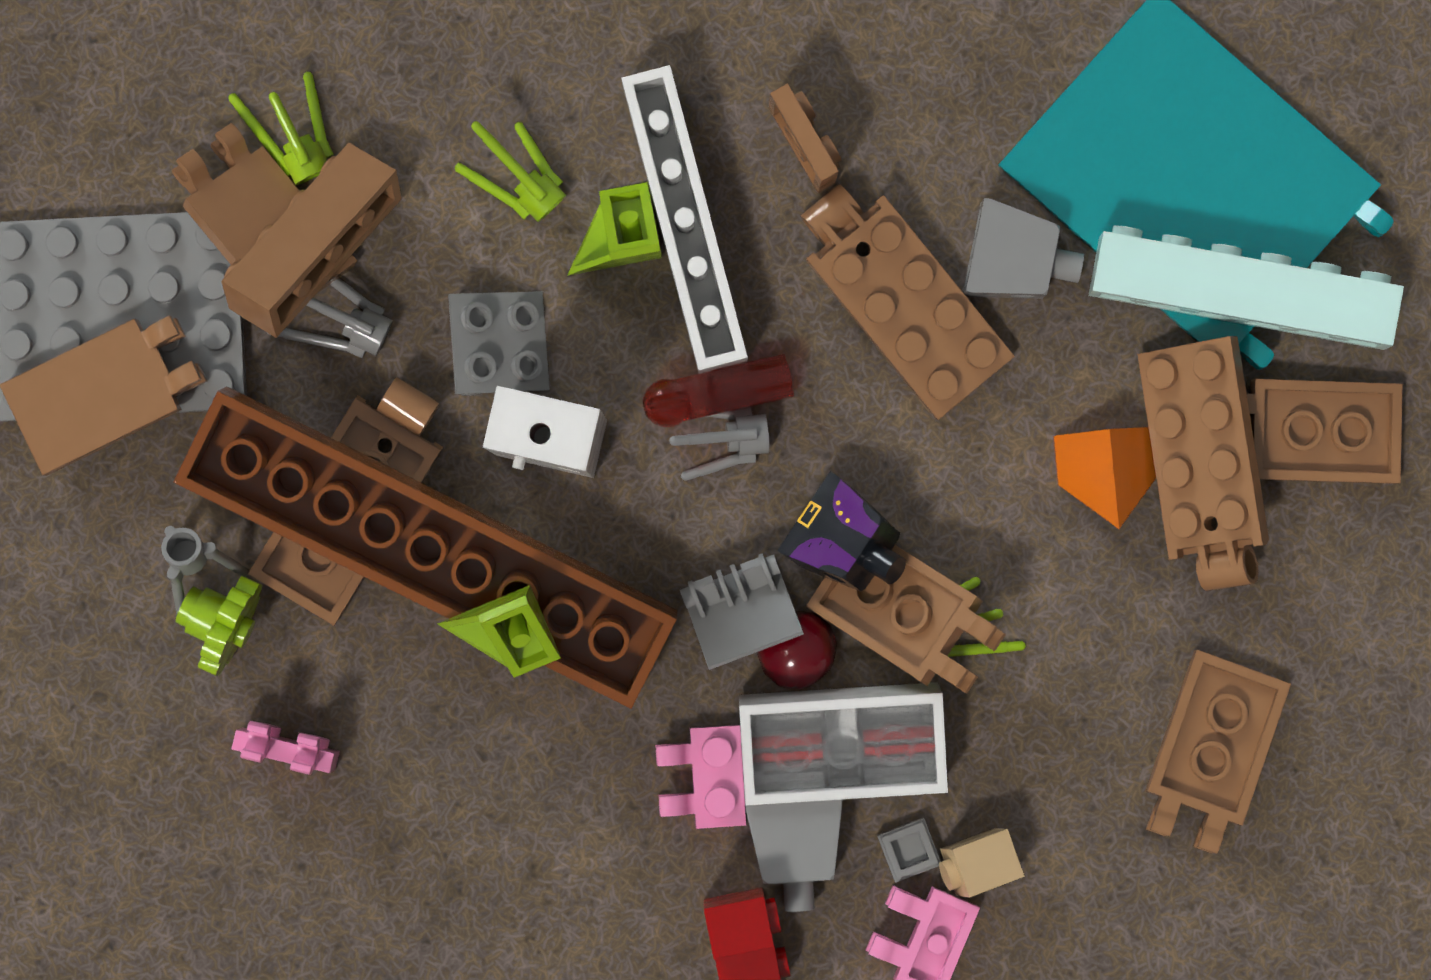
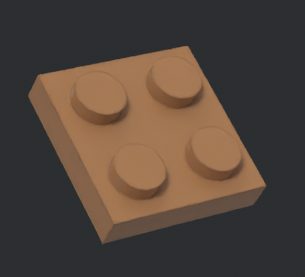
(796, 122)

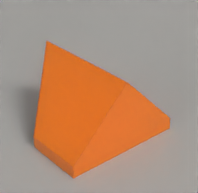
(1106, 469)

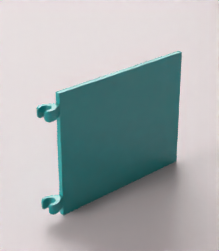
(1193, 147)

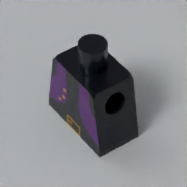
(844, 538)

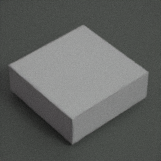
(909, 849)

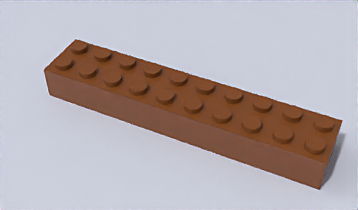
(419, 539)

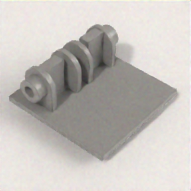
(498, 342)
(741, 611)

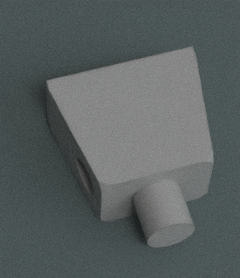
(1016, 254)
(796, 846)

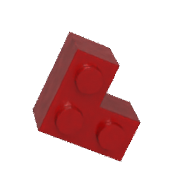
(742, 937)

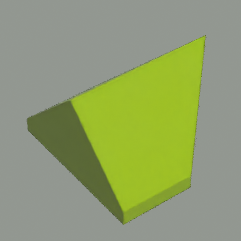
(620, 231)
(508, 631)

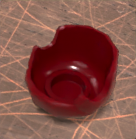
(804, 658)

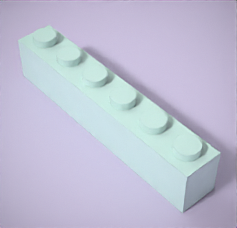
(1246, 289)

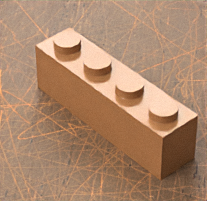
(311, 239)

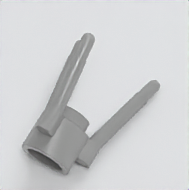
(364, 328)
(745, 435)
(188, 555)

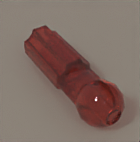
(718, 391)

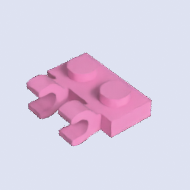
(304, 755)
(715, 775)
(937, 937)

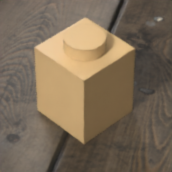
(980, 863)

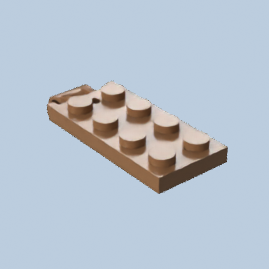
(903, 300)
(1205, 459)
(313, 579)

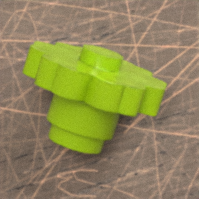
(220, 621)

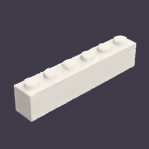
(684, 219)

